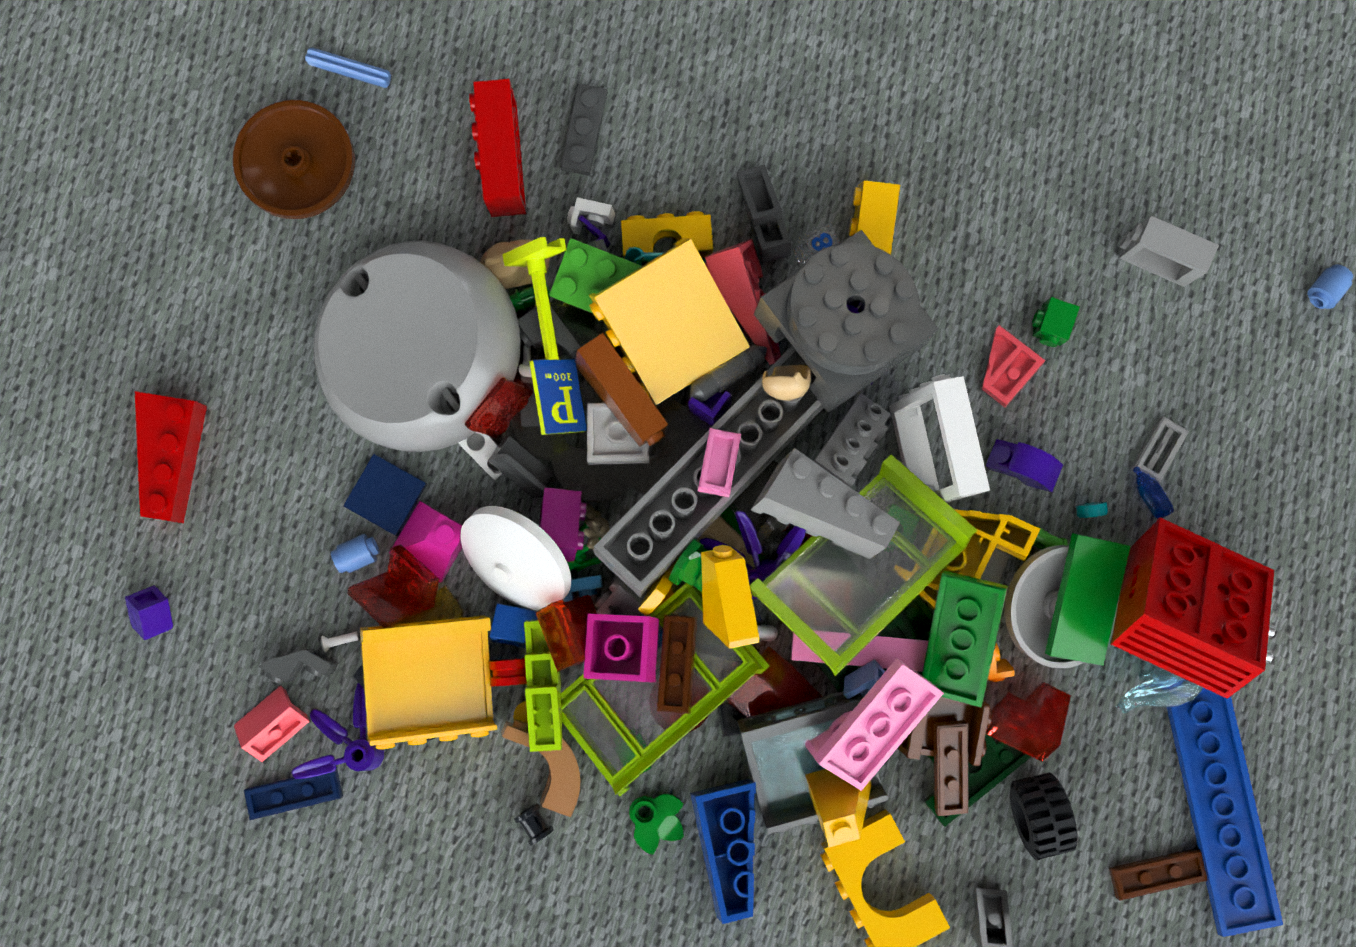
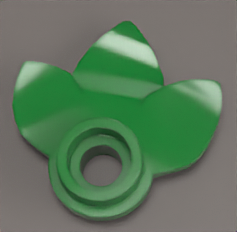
(659, 824)

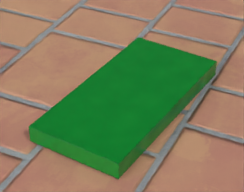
(1087, 599)
(963, 636)

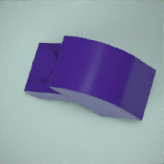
(1026, 463)

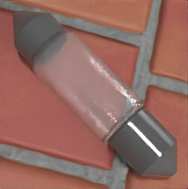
(728, 373)

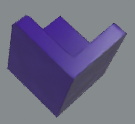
(712, 408)
(149, 612)

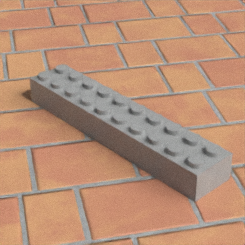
(675, 512)

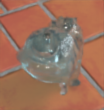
(1163, 691)

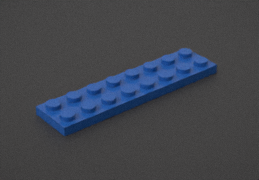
(1224, 814)

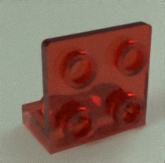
(499, 407)
(399, 592)
(566, 629)

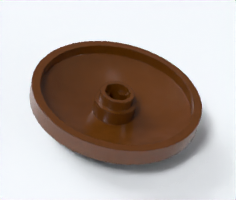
(294, 159)

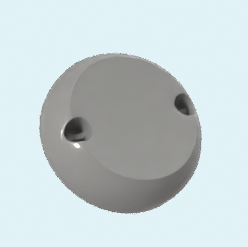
(409, 339)

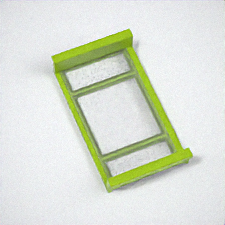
(844, 599)
(620, 719)

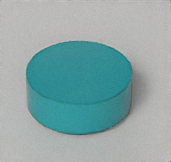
(1092, 509)

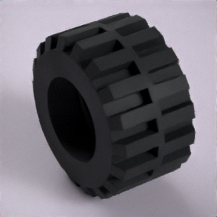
(1043, 816)

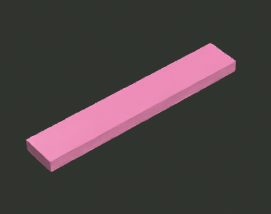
(882, 649)

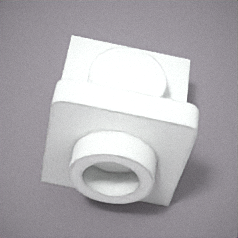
(593, 211)

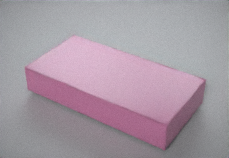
(719, 462)

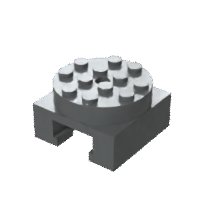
(843, 346)

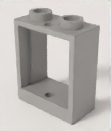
(1167, 251)

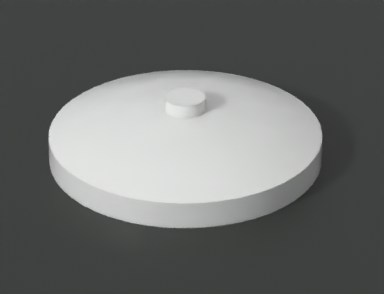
(515, 557)

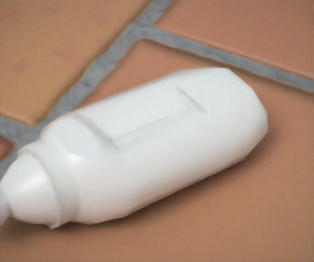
(767, 632)

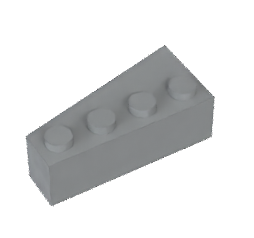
(824, 506)

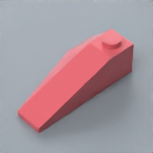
(737, 276)

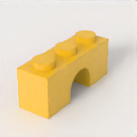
(646, 232)

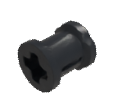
(534, 824)

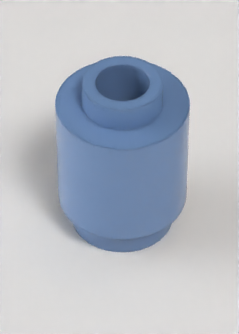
(1330, 286)
(355, 553)

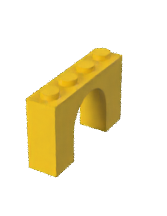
(895, 928)

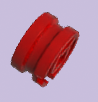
(508, 672)

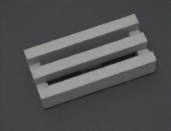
(1161, 423)

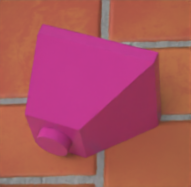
(432, 539)

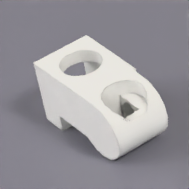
(481, 448)

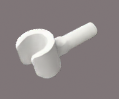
(524, 369)

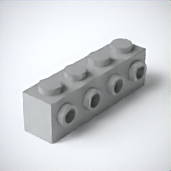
(853, 440)

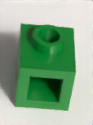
(1054, 322)

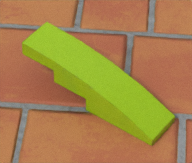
(542, 692)

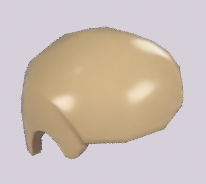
(787, 382)

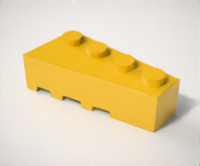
(875, 212)

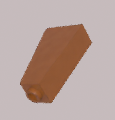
(620, 391)

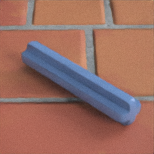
(348, 67)

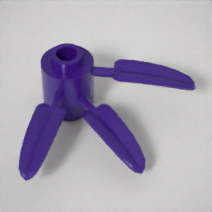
(767, 566)
(358, 753)

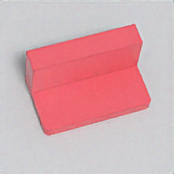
(270, 724)

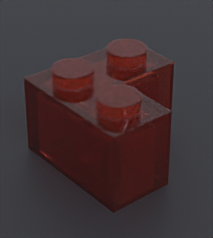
(1031, 724)

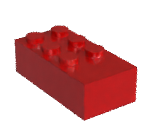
(498, 147)

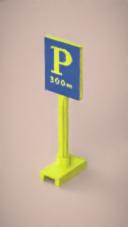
(553, 379)

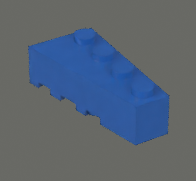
(727, 840)

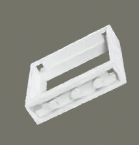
(957, 433)

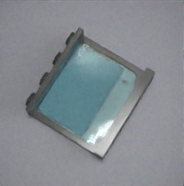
(780, 758)

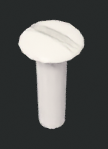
(326, 643)

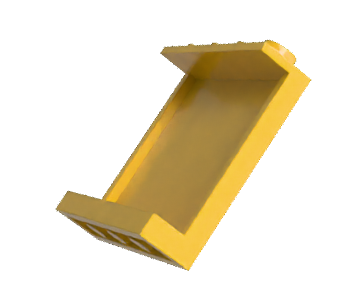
(669, 321)
(427, 681)

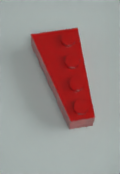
(166, 453)

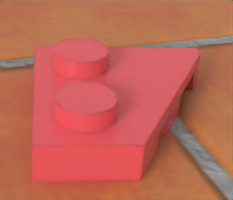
(1009, 367)

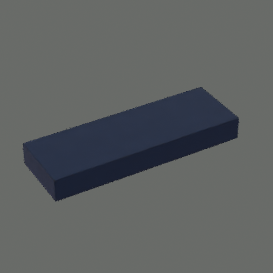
(291, 794)

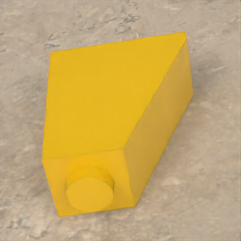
(728, 597)
(838, 806)

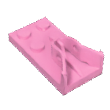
(875, 725)

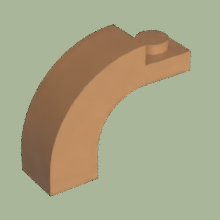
(564, 775)

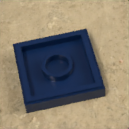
(385, 495)

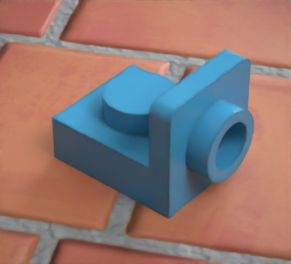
(584, 586)

